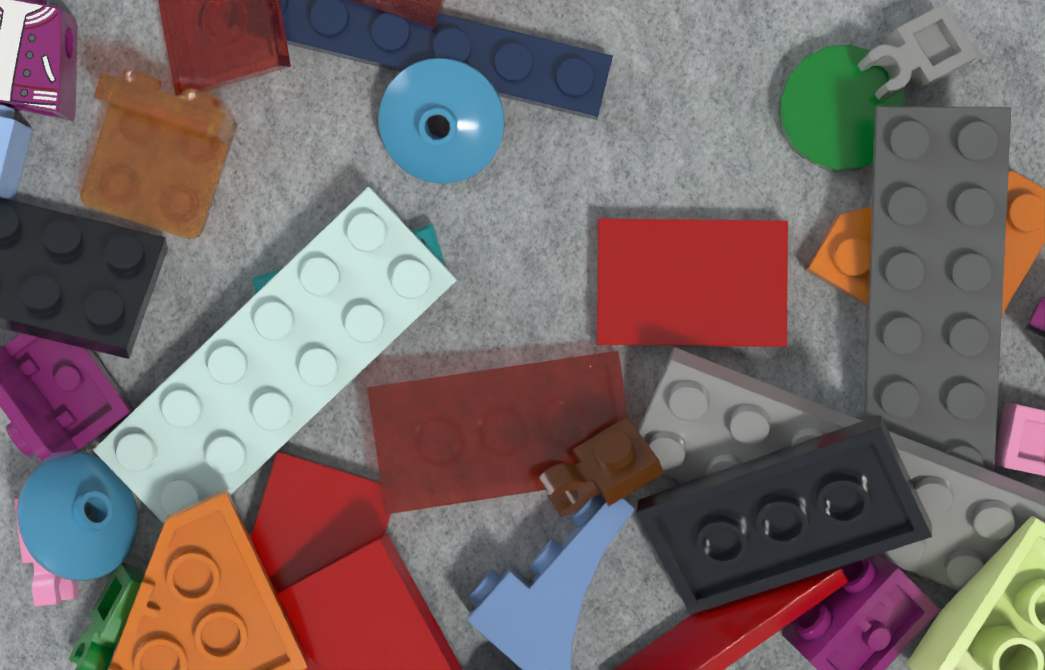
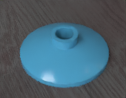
(458, 94)
(55, 520)

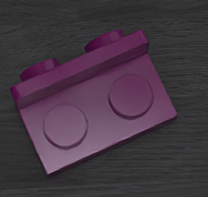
(864, 620)

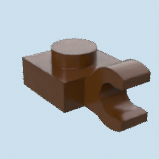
(607, 465)

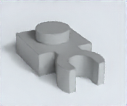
(921, 50)

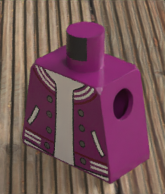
(38, 58)

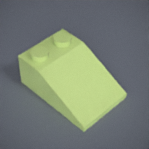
(996, 615)

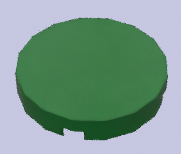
(831, 107)

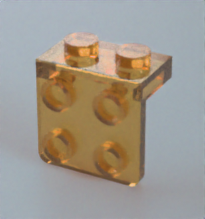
(157, 154)

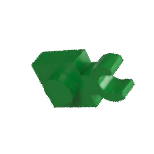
(108, 619)

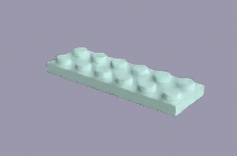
(278, 359)

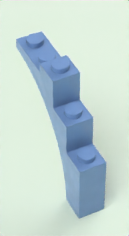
(539, 617)

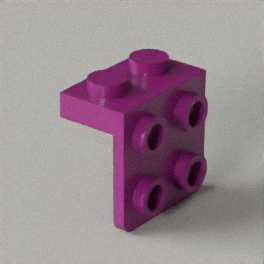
(56, 397)

